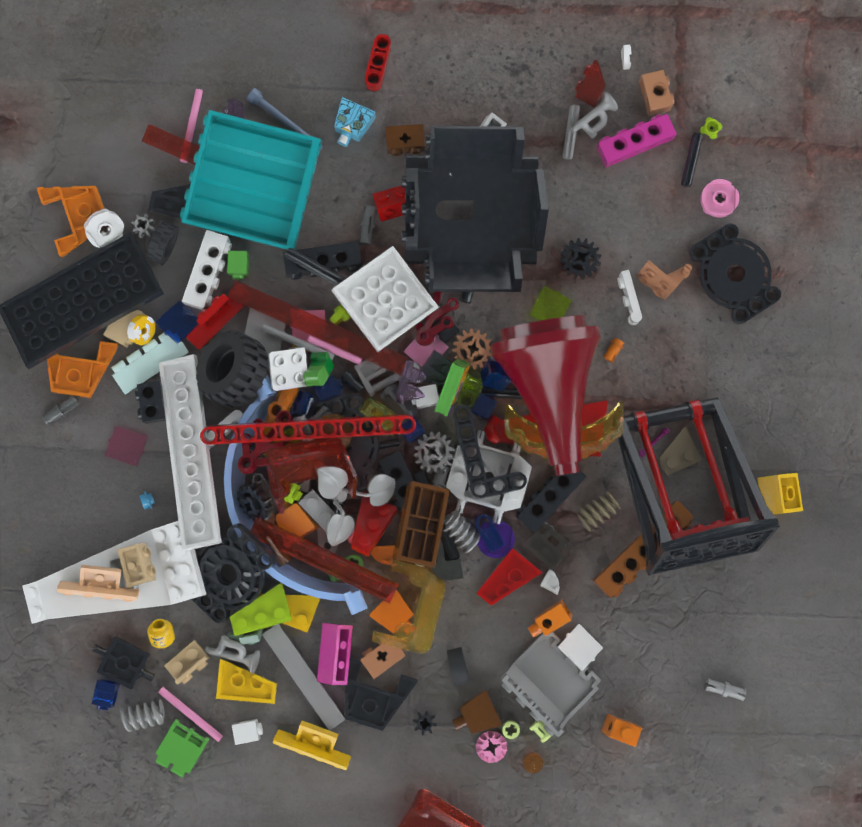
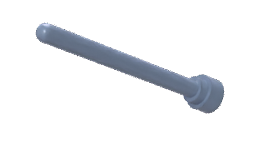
(255, 97)

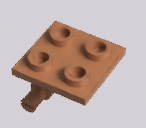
(661, 283)

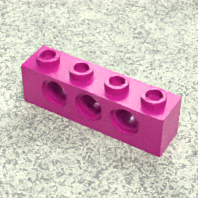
(611, 155)

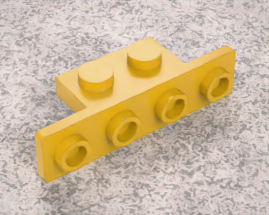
(314, 743)

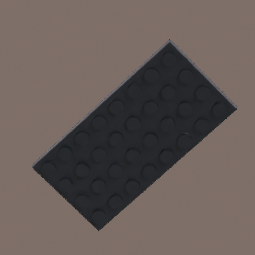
(80, 300)

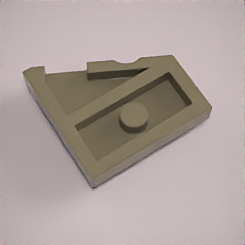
(679, 453)

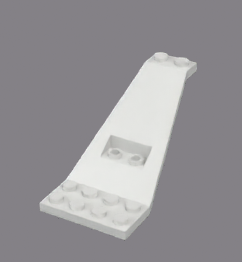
(176, 579)

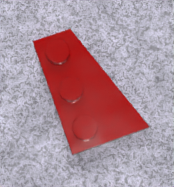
(371, 525)
(507, 577)

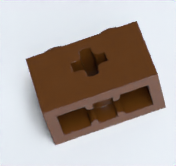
(414, 135)

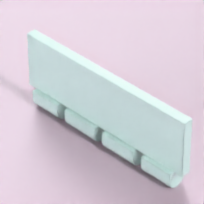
(145, 366)

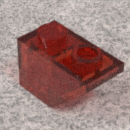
(592, 86)

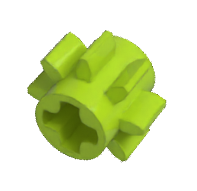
(295, 494)

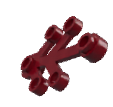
(427, 328)
(261, 447)

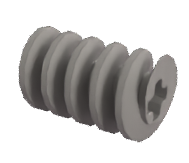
(461, 530)
(143, 717)

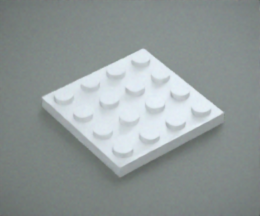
(385, 298)

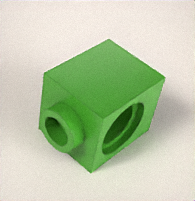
(238, 264)

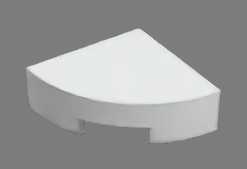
(625, 52)
(550, 582)

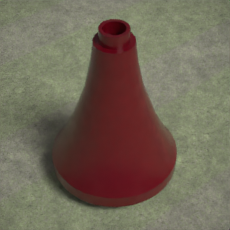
(551, 371)

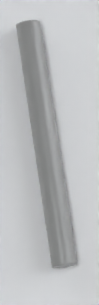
(293, 340)

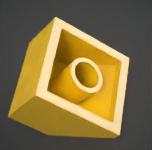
(781, 493)

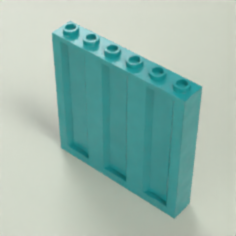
(250, 180)

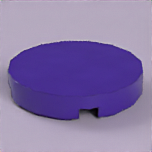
(507, 536)

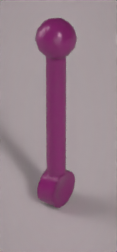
(665, 431)

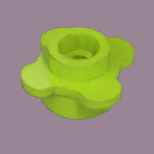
(710, 122)

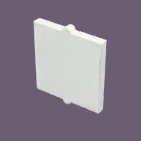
(580, 647)

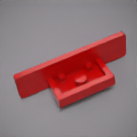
(213, 320)

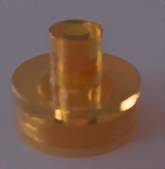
(529, 759)

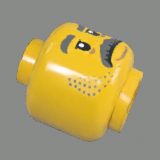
(161, 633)

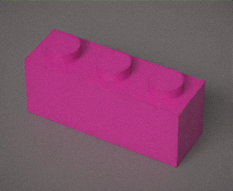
(334, 653)

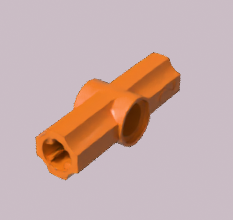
(284, 400)

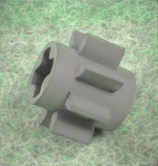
(148, 224)

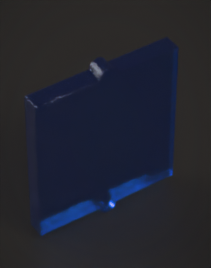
(177, 322)

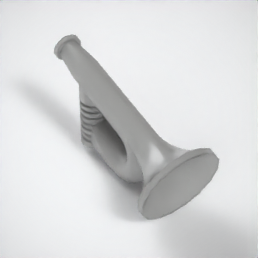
(607, 103)
(250, 660)

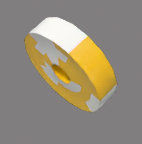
(141, 329)

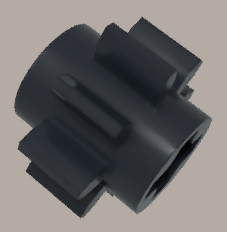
(428, 726)

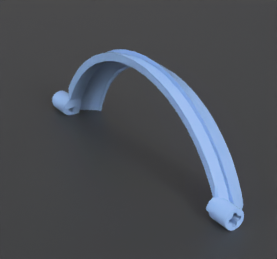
(285, 574)

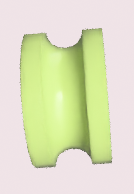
(507, 724)

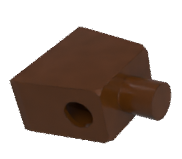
(477, 714)

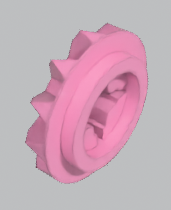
(495, 738)

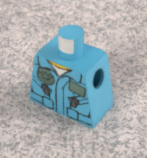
(352, 121)

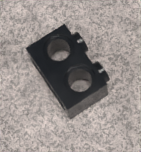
(147, 403)

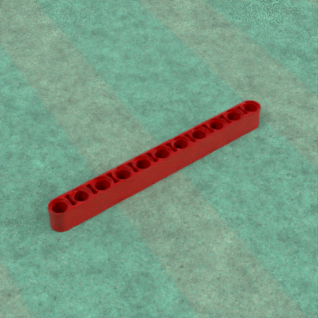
(299, 433)

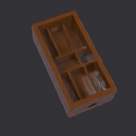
(420, 506)

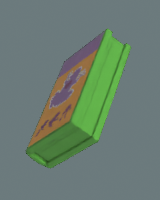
(452, 387)

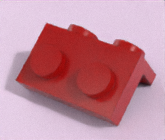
(389, 203)

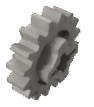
(429, 459)

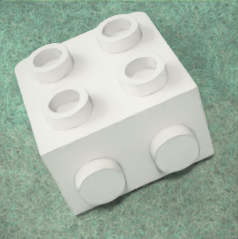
(287, 368)

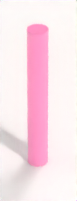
(335, 350)

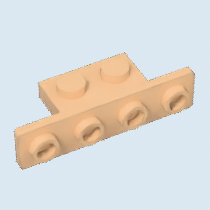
(99, 582)

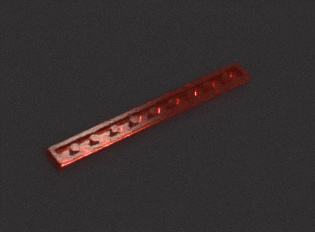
(316, 327)

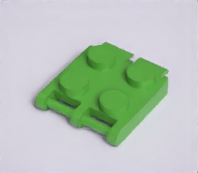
(180, 749)

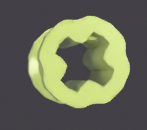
(538, 728)

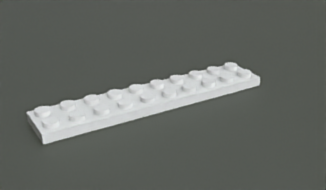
(189, 454)

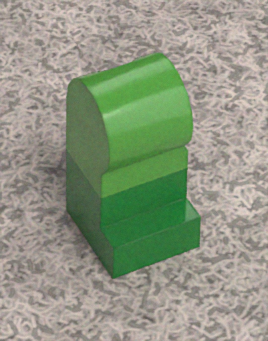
(319, 369)

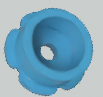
(147, 500)

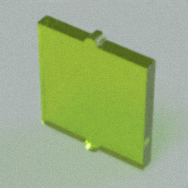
(550, 305)

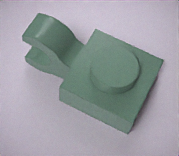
(248, 638)

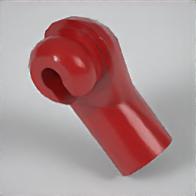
(490, 430)

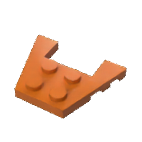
(79, 205)
(79, 375)

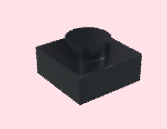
(447, 334)

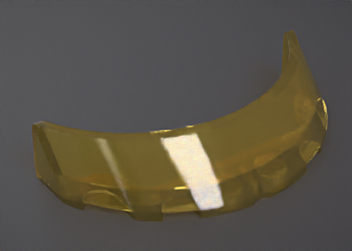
(594, 436)

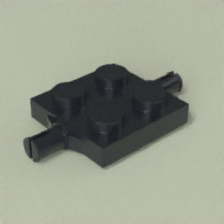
(123, 662)

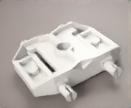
(497, 463)

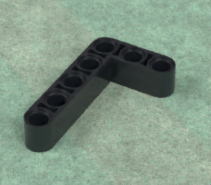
(477, 461)

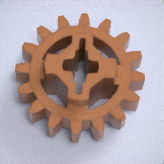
(463, 346)

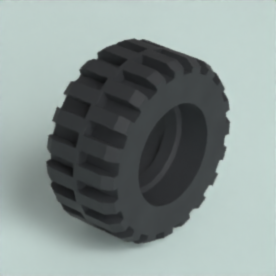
(232, 369)

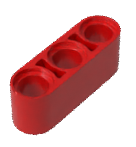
(378, 54)

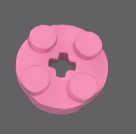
(727, 191)

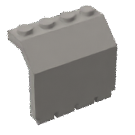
(549, 683)

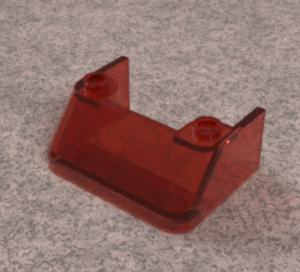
(300, 463)

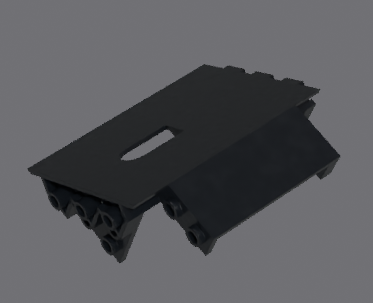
(507, 209)

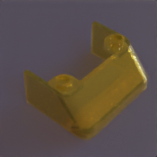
(420, 635)

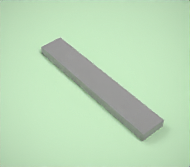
(304, 676)

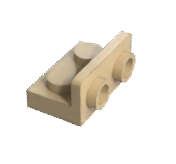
(137, 564)
(186, 662)

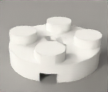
(103, 218)

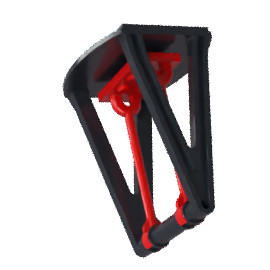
(701, 543)

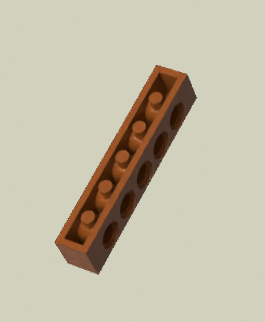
(604, 578)

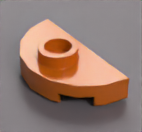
(383, 554)

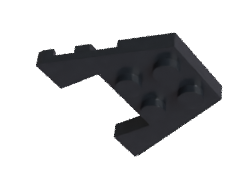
(370, 704)

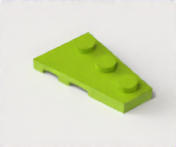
(263, 612)

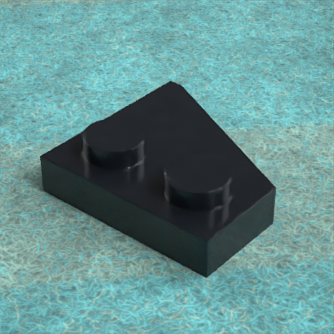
(168, 201)
(436, 368)

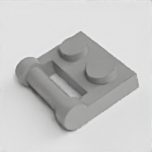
(369, 371)

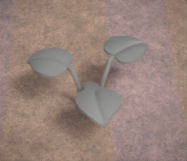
(331, 484)

